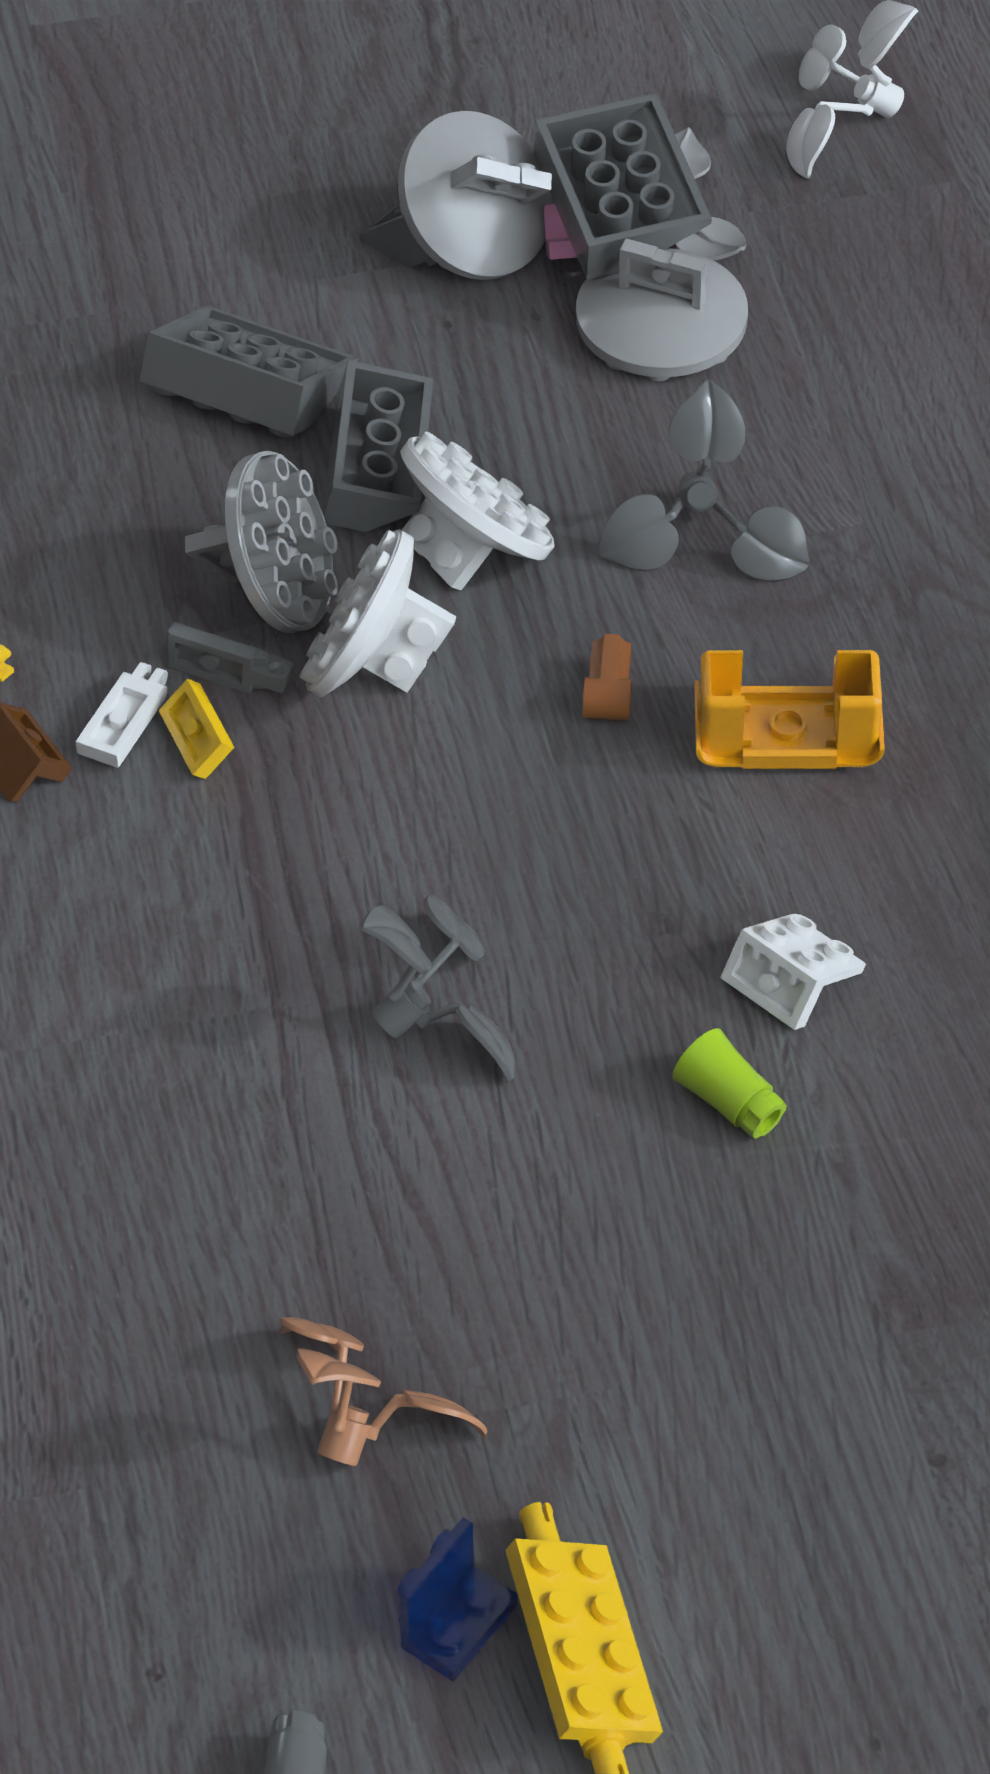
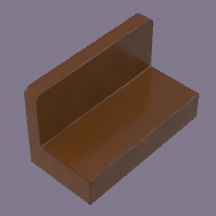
(26, 753)

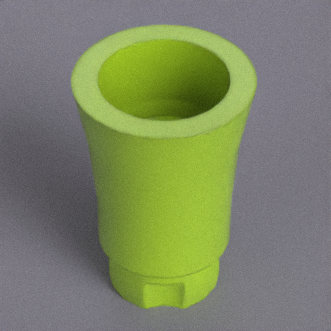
(729, 1084)

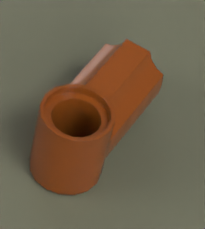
(608, 685)

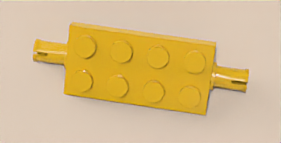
(582, 1642)

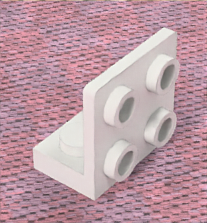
(787, 965)

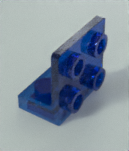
(450, 1604)

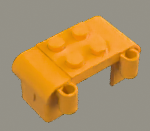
(789, 723)

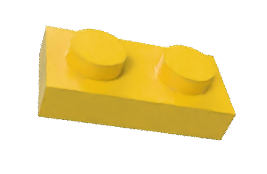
(196, 729)

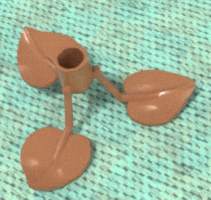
(347, 1424)

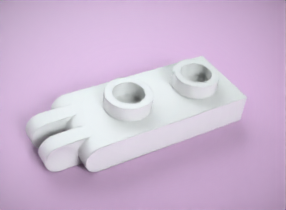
(123, 715)

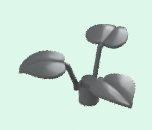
(705, 429)
(408, 1001)

